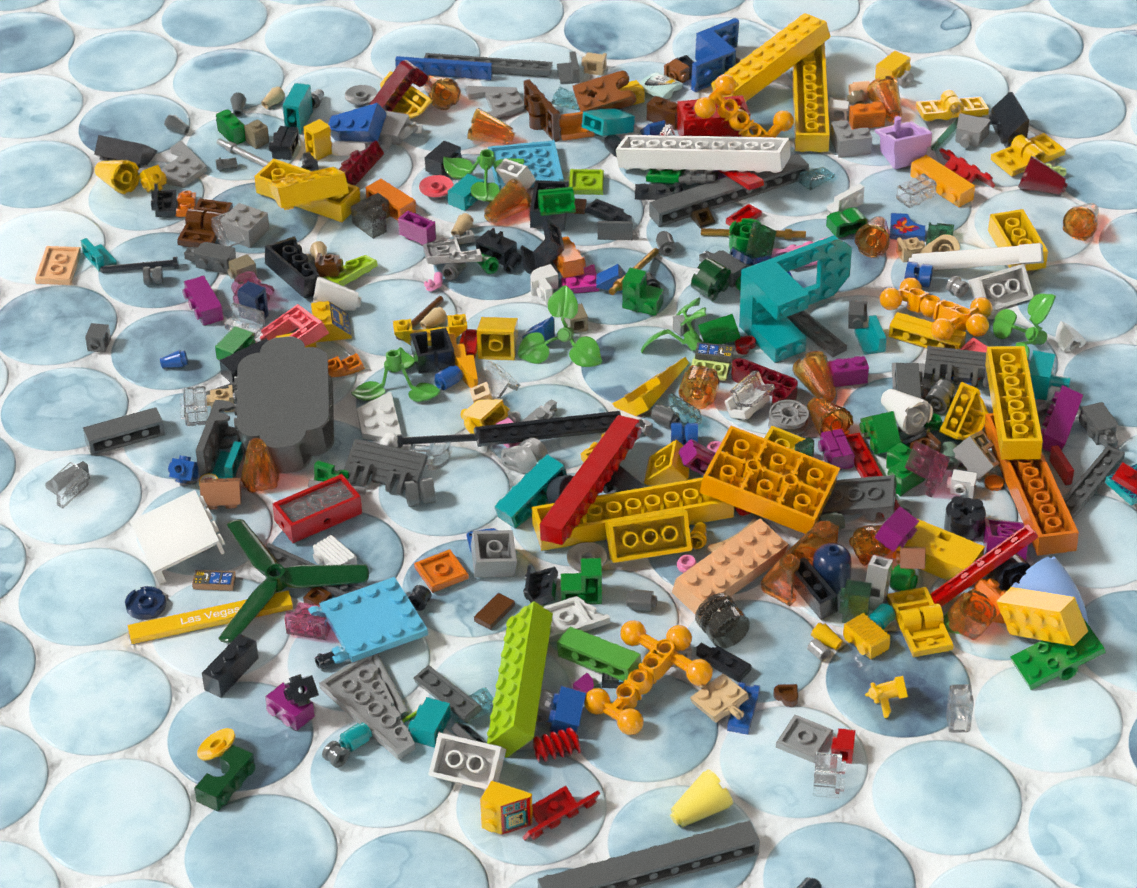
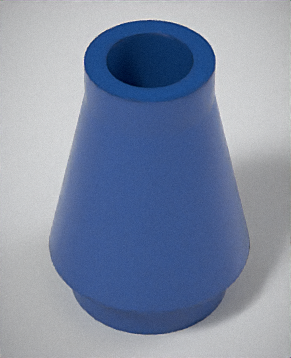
(175, 359)

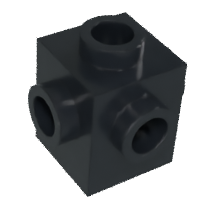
(307, 687)

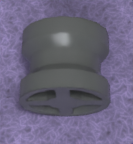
(335, 754)

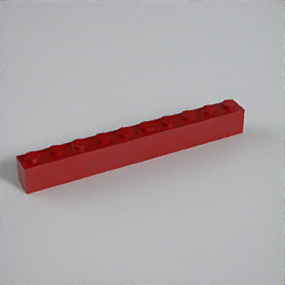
(589, 480)

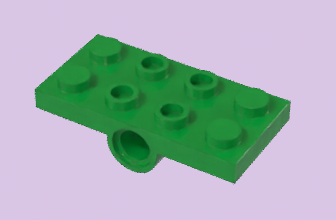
(1052, 660)

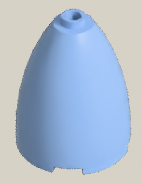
(1051, 577)

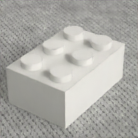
(466, 761)

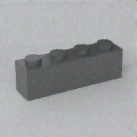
(908, 380)
(123, 431)

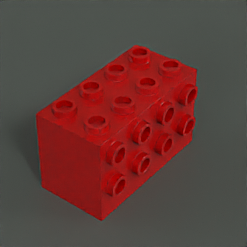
(692, 125)

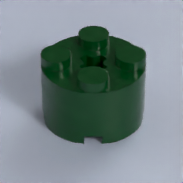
(710, 278)

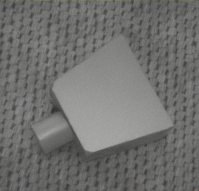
(971, 130)

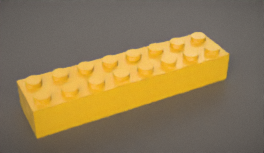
(777, 55)
(1013, 403)

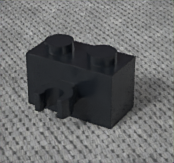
(496, 245)

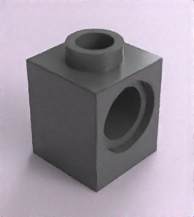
(98, 337)

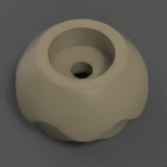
(857, 97)

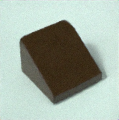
(702, 217)

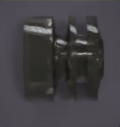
(722, 620)

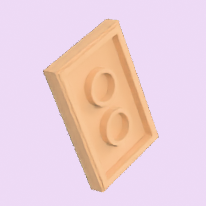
(58, 265)

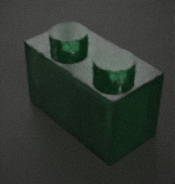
(856, 599)

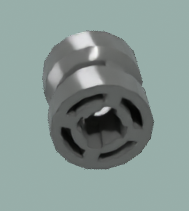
(153, 275)

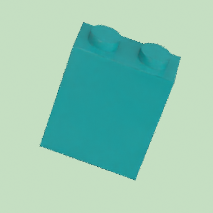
(298, 106)
(608, 121)

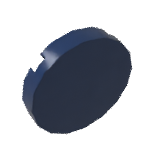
(740, 255)
(145, 603)

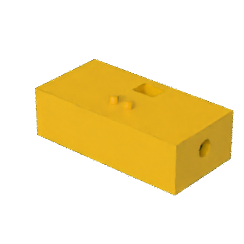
(945, 552)

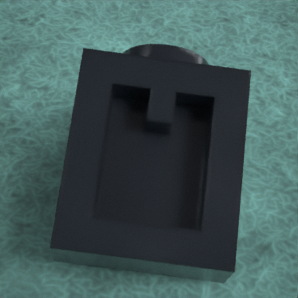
(309, 162)

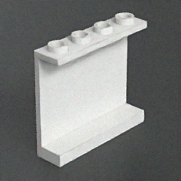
(176, 532)

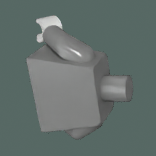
(396, 129)

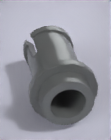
(226, 163)

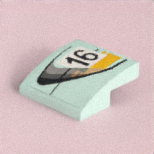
(660, 85)

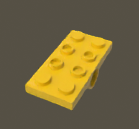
(951, 106)
(1016, 157)
(920, 621)

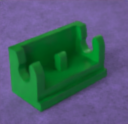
(556, 201)

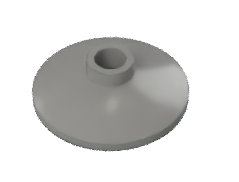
(360, 94)
(585, 550)

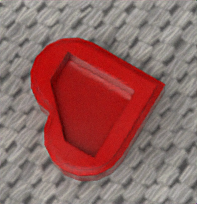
(745, 344)

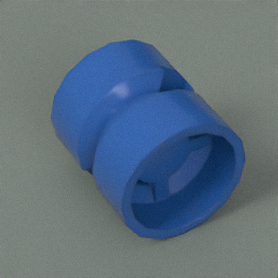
(925, 273)
(684, 433)

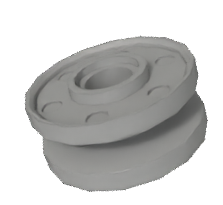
(789, 416)

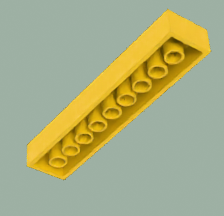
(811, 102)
(635, 502)

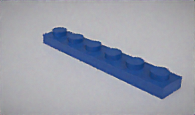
(450, 68)

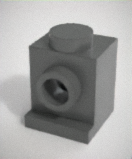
(857, 314)

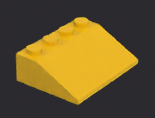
(309, 187)

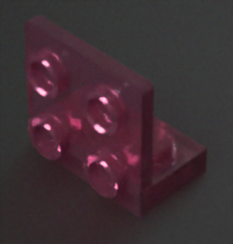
(927, 464)
(306, 625)

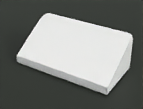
(345, 148)

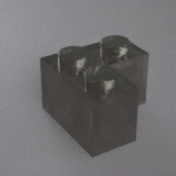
(371, 215)

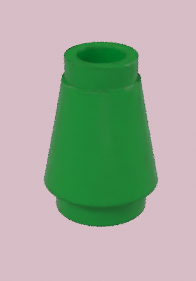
(489, 264)

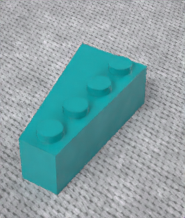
(529, 492)

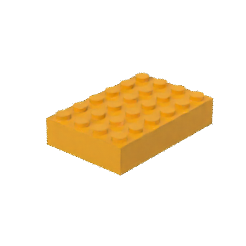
(769, 480)

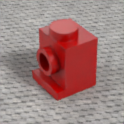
(844, 744)

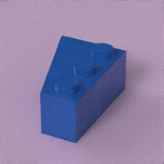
(358, 124)

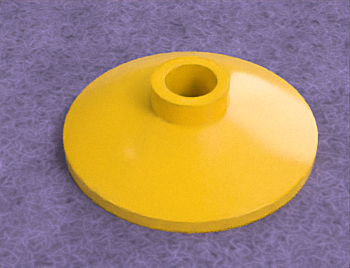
(216, 744)

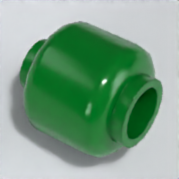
(903, 579)

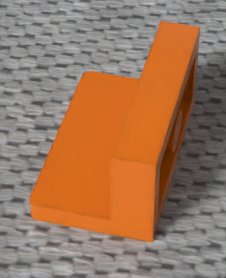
(572, 127)

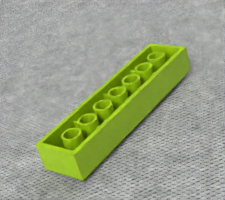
(520, 678)

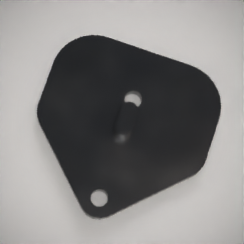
(915, 437)

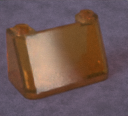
(780, 578)

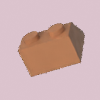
(221, 492)

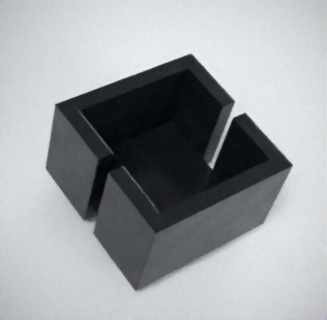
(438, 356)

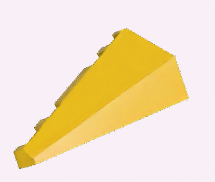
(649, 392)

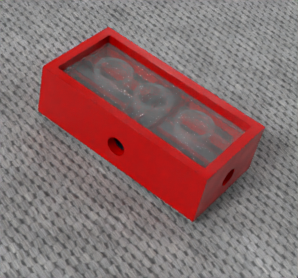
(317, 508)

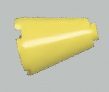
(701, 800)

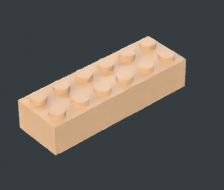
(731, 565)

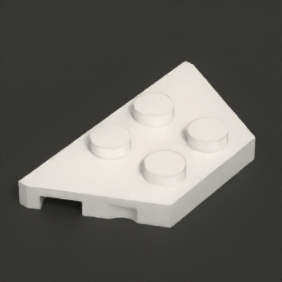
(378, 418)
(574, 613)

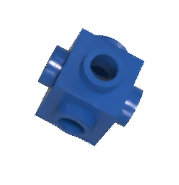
(183, 469)

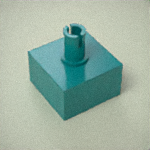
(1042, 374)

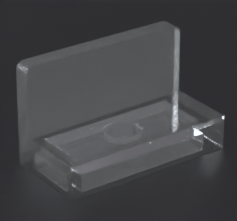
(227, 230)
(246, 318)
(497, 379)
(750, 390)
(68, 484)

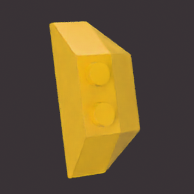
(412, 102)
(965, 413)

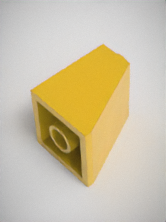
(497, 338)

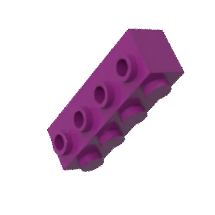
(1060, 418)

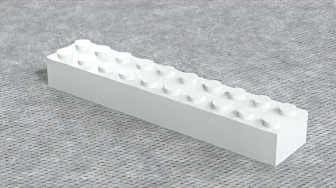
(703, 153)

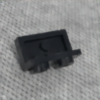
(163, 202)
(540, 585)

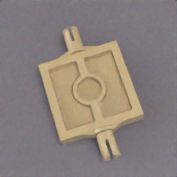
(720, 698)

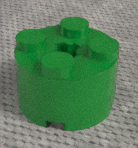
(740, 233)

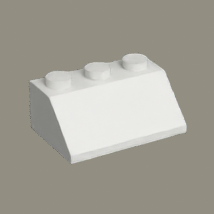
(1003, 287)

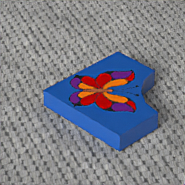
(903, 227)

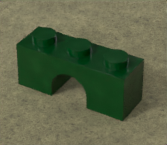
(217, 790)

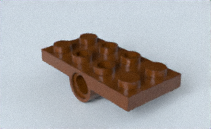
(541, 111)
(199, 222)

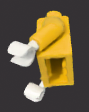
(487, 413)

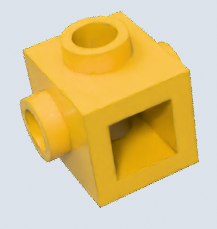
(152, 176)

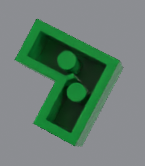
(638, 295)
(882, 430)
(896, 464)
(584, 585)

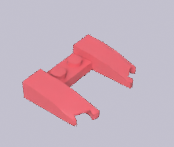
(309, 326)

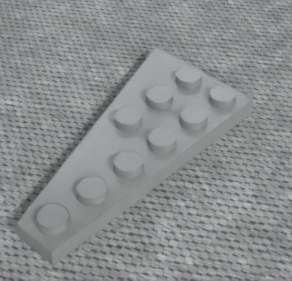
(367, 700)

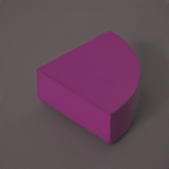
(584, 683)

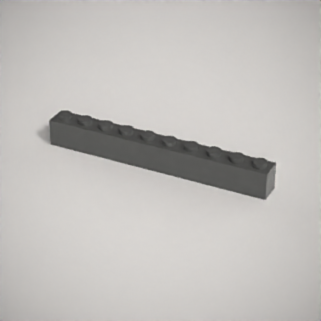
(721, 193)
(662, 861)

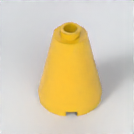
(118, 174)

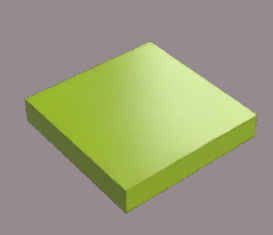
(587, 181)

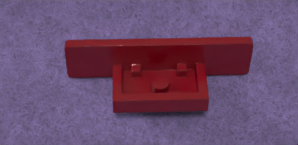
(361, 162)

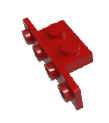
(963, 169)
(555, 807)

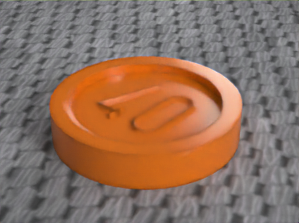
(994, 482)

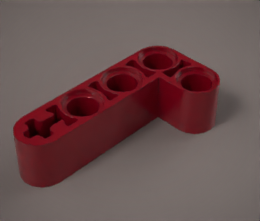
(398, 84)
(785, 386)

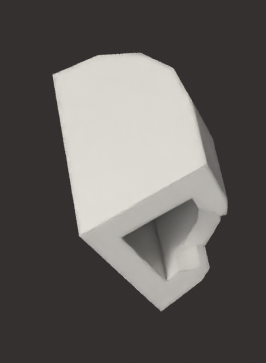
(1068, 337)

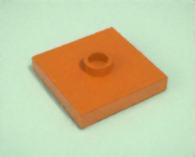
(441, 570)

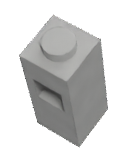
(879, 575)

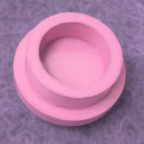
(685, 562)

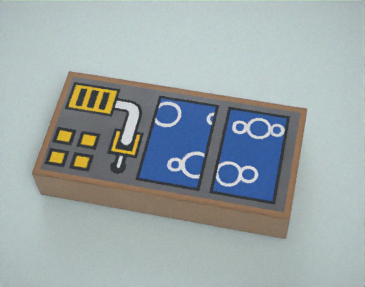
(214, 580)

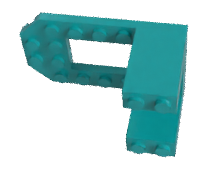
(773, 295)

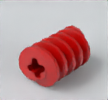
(556, 744)

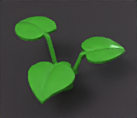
(461, 167)
(1038, 309)
(691, 336)
(585, 350)
(396, 361)

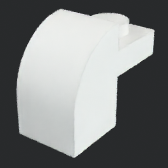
(543, 281)

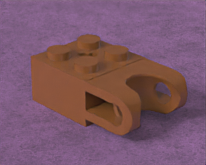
(604, 92)

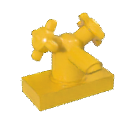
(886, 691)

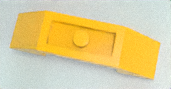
(403, 328)

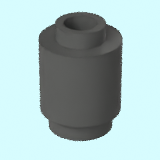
(665, 243)
(664, 416)
(641, 600)

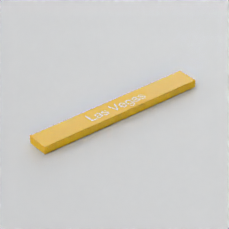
(201, 619)

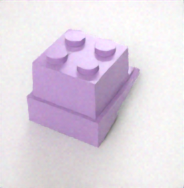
(903, 142)

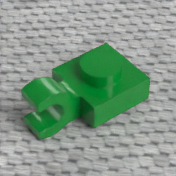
(325, 471)

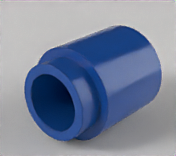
(448, 377)

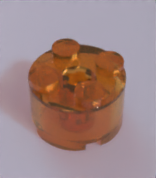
(699, 386)
(971, 614)

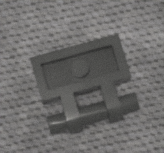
(692, 177)

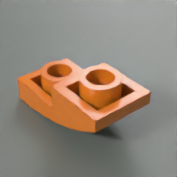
(185, 200)
(344, 367)

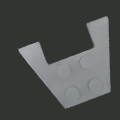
(501, 100)
(184, 168)
(449, 251)

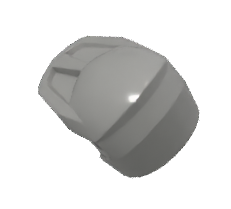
(524, 455)

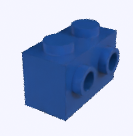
(567, 710)

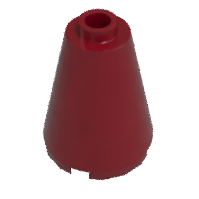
(1042, 178)

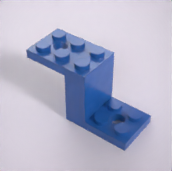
(714, 53)

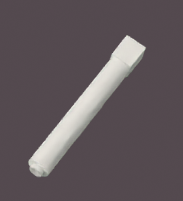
(982, 257)

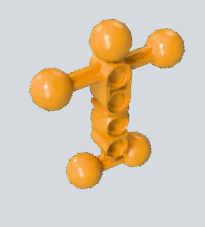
(725, 85)
(945, 313)
(633, 634)

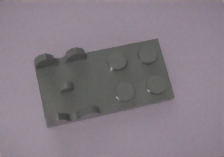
(213, 436)
(863, 496)

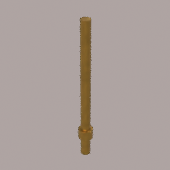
(787, 233)
(617, 285)

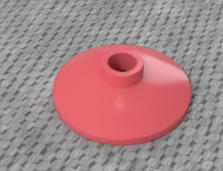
(435, 185)

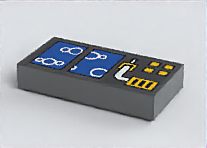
(714, 352)

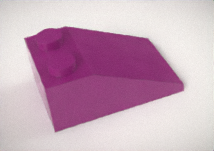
(998, 531)

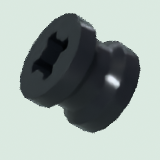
(420, 597)

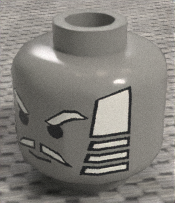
(545, 705)

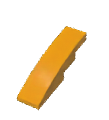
(465, 363)

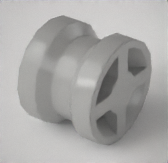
(957, 286)

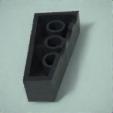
(292, 265)

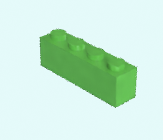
(597, 654)

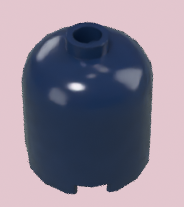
(833, 565)

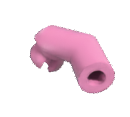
(437, 283)

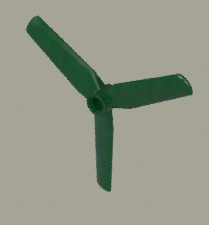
(279, 577)

